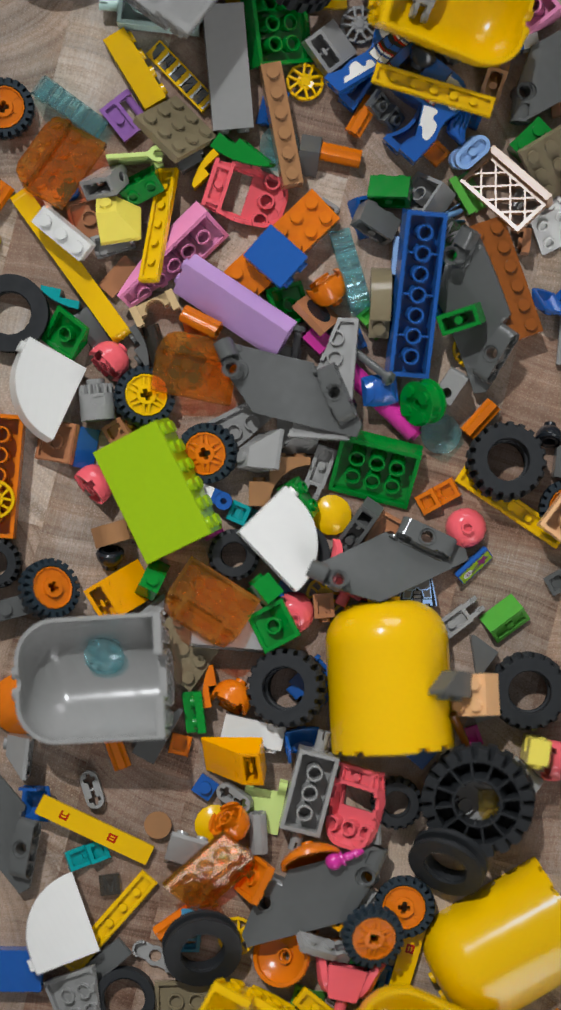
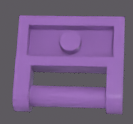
(119, 118)

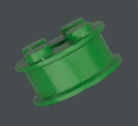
(422, 402)

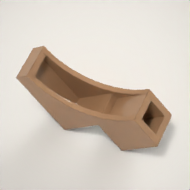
(261, 490)

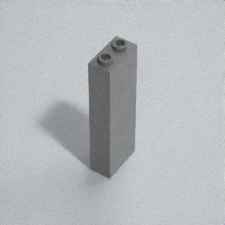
(228, 68)

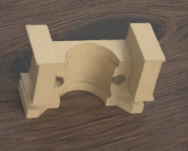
(166, 299)

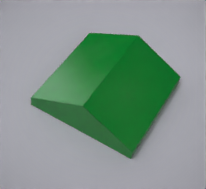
(286, 298)
(66, 333)
(274, 626)

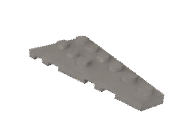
(342, 351)
(74, 990)

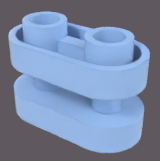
(469, 153)

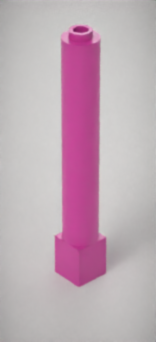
(390, 413)

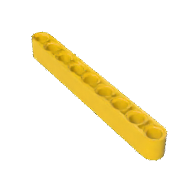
(74, 271)

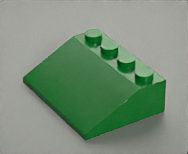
(275, 34)
(376, 468)

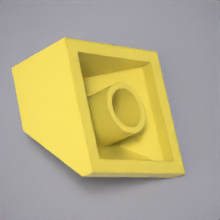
(118, 220)

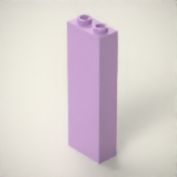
(233, 305)

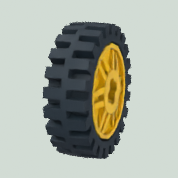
(133, 406)

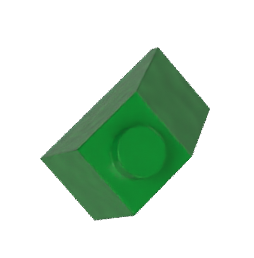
(152, 579)

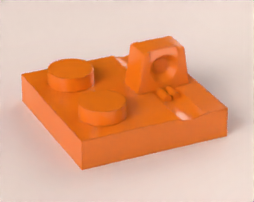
(254, 888)

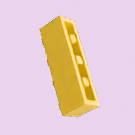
(134, 69)

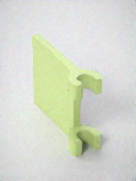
(149, 157)
(268, 801)

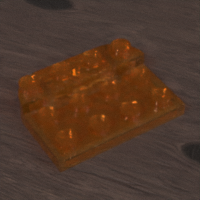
(58, 161)
(191, 369)
(209, 603)
(211, 872)

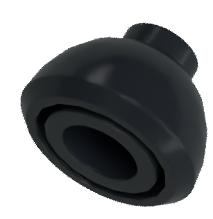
(421, 58)
(549, 435)
(110, 556)

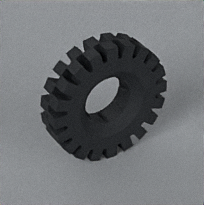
(480, 765)

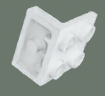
(548, 227)

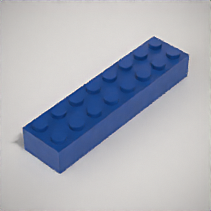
(416, 293)

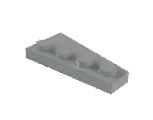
(241, 422)

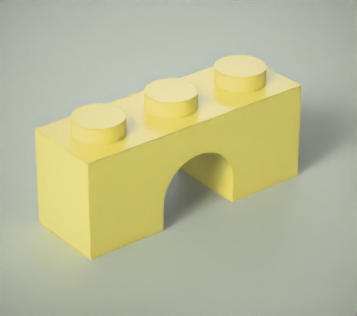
(535, 750)

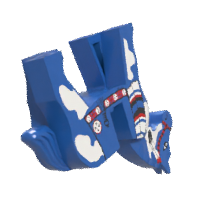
(420, 133)

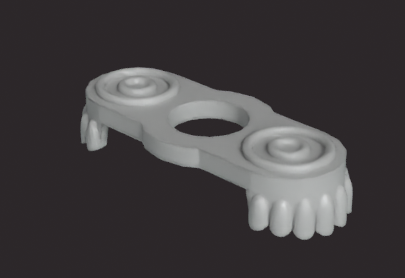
(143, 949)

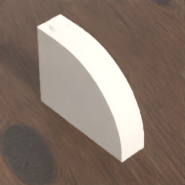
(42, 387)
(283, 537)
(58, 927)

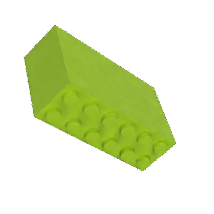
(158, 489)

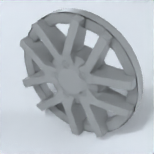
(358, 25)

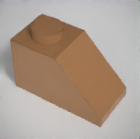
(495, 80)

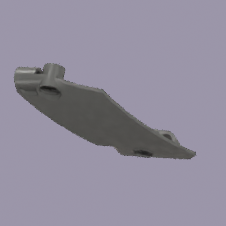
(538, 80)
(470, 281)
(290, 388)
(390, 562)
(14, 832)
(312, 897)

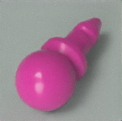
(335, 860)

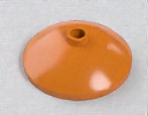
(8, 715)
(306, 854)
(273, 965)

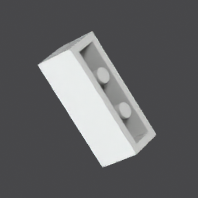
(63, 233)
(245, 726)

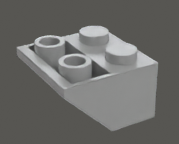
(328, 47)
(183, 847)

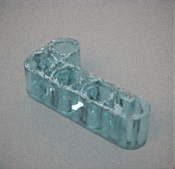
(69, 106)
(351, 270)

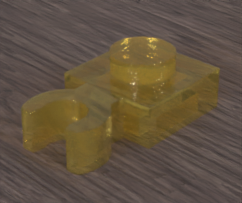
(487, 802)

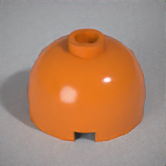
(327, 289)
(232, 696)
(232, 820)

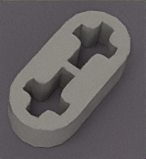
(87, 791)
(236, 792)

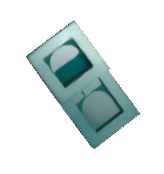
(56, 295)
(240, 513)
(86, 855)

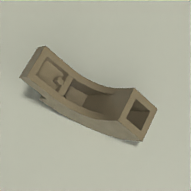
(380, 302)

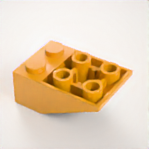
(117, 591)
(236, 758)

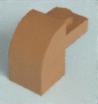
(111, 533)

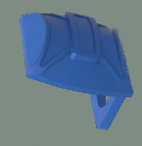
(546, 301)
(376, 393)
(301, 735)
(31, 797)

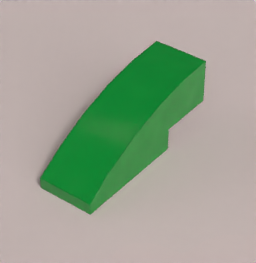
(241, 151)

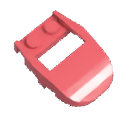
(264, 200)
(349, 825)

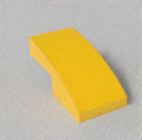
(201, 174)

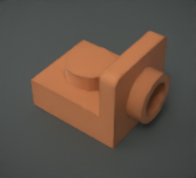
(523, 242)
(117, 429)
(324, 606)

